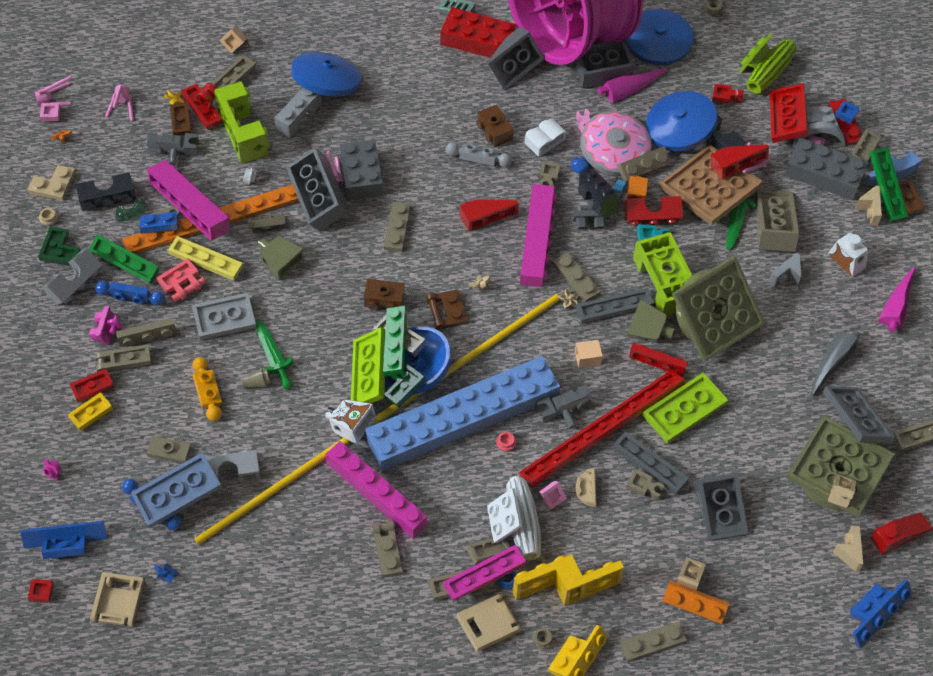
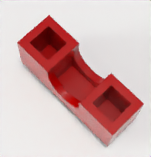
(669, 211)

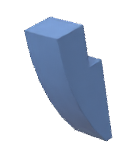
(903, 168)

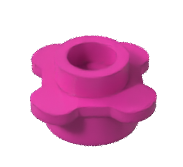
(52, 469)

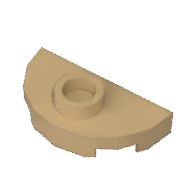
(586, 487)

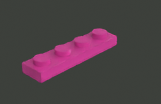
(484, 573)

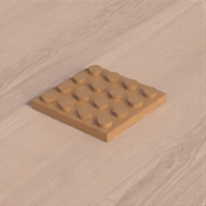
(705, 191)

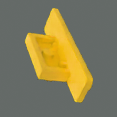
(578, 654)

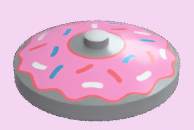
(613, 139)

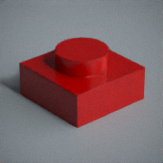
(40, 590)

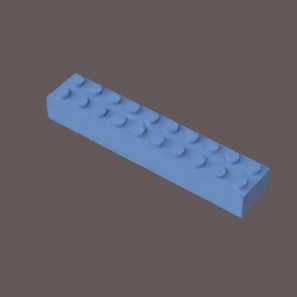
(460, 413)

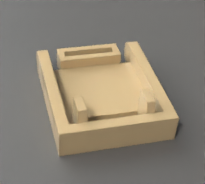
(117, 604)
(492, 619)

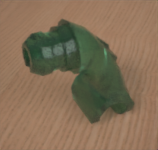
(124, 214)

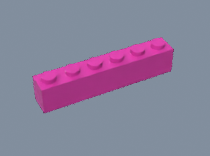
(188, 200)
(537, 235)
(376, 489)

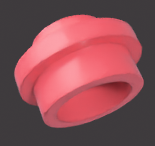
(506, 441)

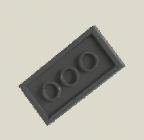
(859, 414)

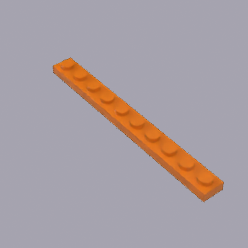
(236, 212)

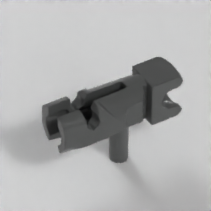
(173, 145)
(564, 404)

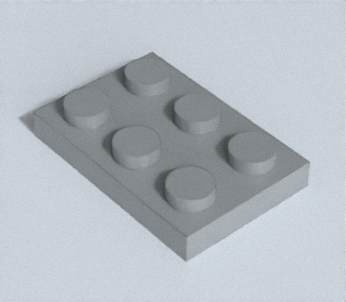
(224, 316)

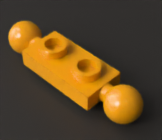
(207, 389)

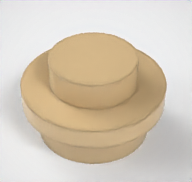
(48, 217)

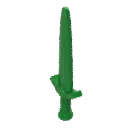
(736, 221)
(274, 357)

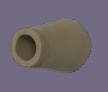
(259, 378)

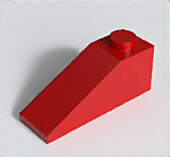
(737, 158)
(486, 211)
(900, 532)

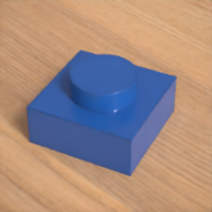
(847, 112)

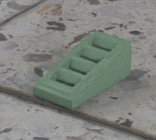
(463, 5)

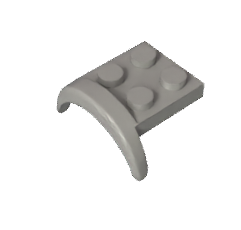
(822, 121)

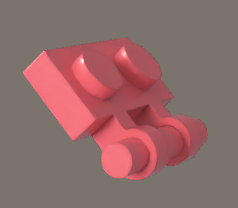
(178, 276)

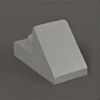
(789, 269)

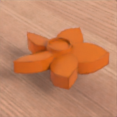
(62, 134)

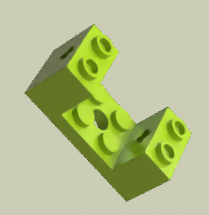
(248, 140)
(652, 256)

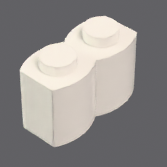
(544, 137)

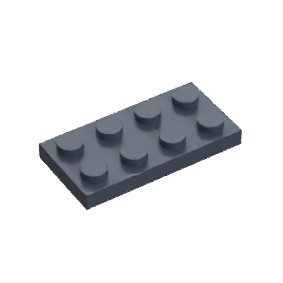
(176, 490)

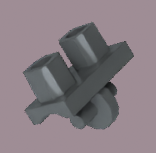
(582, 216)

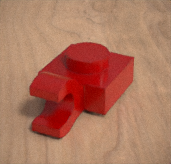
(724, 94)

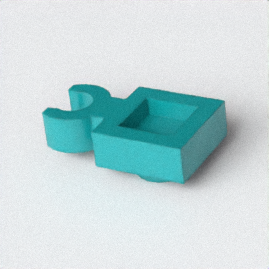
(649, 231)

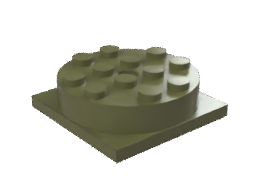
(734, 311)
(835, 448)

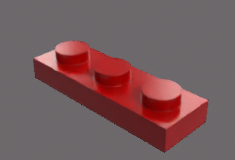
(208, 116)
(850, 131)
(657, 359)

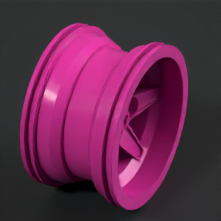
(576, 24)

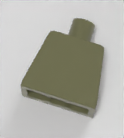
(280, 255)
(649, 324)

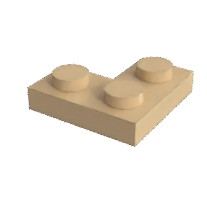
(56, 186)

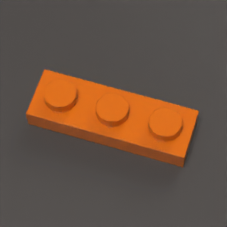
(695, 602)

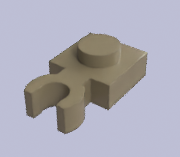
(549, 173)
(642, 483)

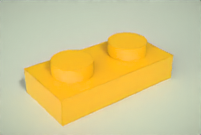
(90, 411)

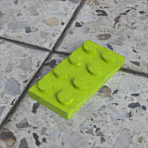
(367, 367)
(685, 408)

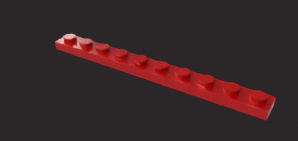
(601, 428)

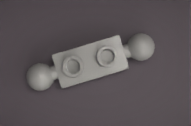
(477, 154)

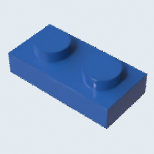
(159, 222)

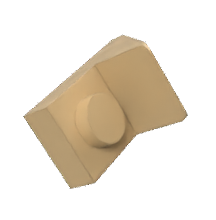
(871, 203)
(842, 491)
(852, 549)
(691, 573)

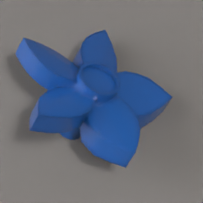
(165, 573)

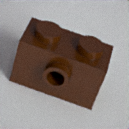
(495, 126)
(383, 294)

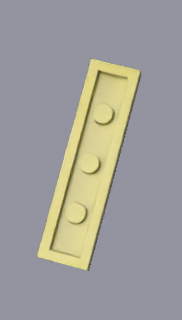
(205, 258)

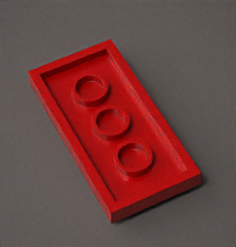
(788, 113)

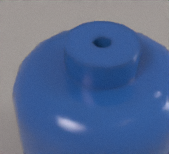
(580, 165)

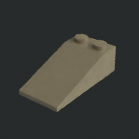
(776, 221)

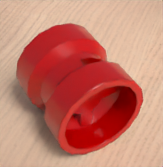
(206, 96)

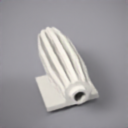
(517, 515)

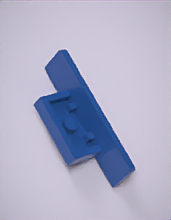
(63, 539)
(877, 608)

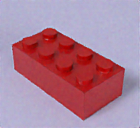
(474, 32)

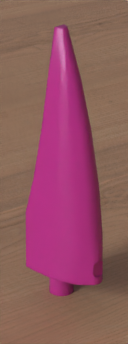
(628, 85)
(895, 310)

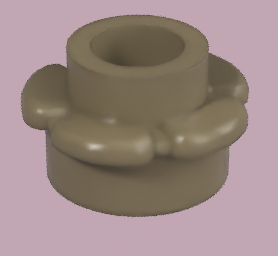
(542, 633)

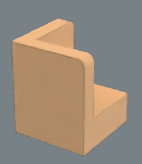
(233, 39)
(588, 354)

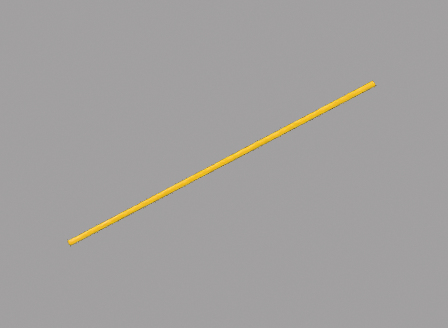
(380, 417)

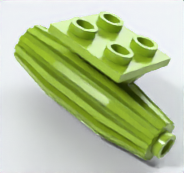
(767, 63)

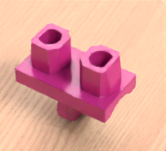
(107, 325)

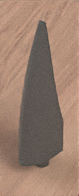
(837, 354)

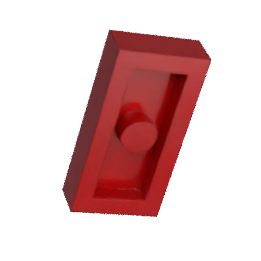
(91, 385)

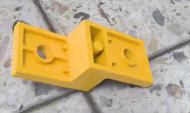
(567, 579)

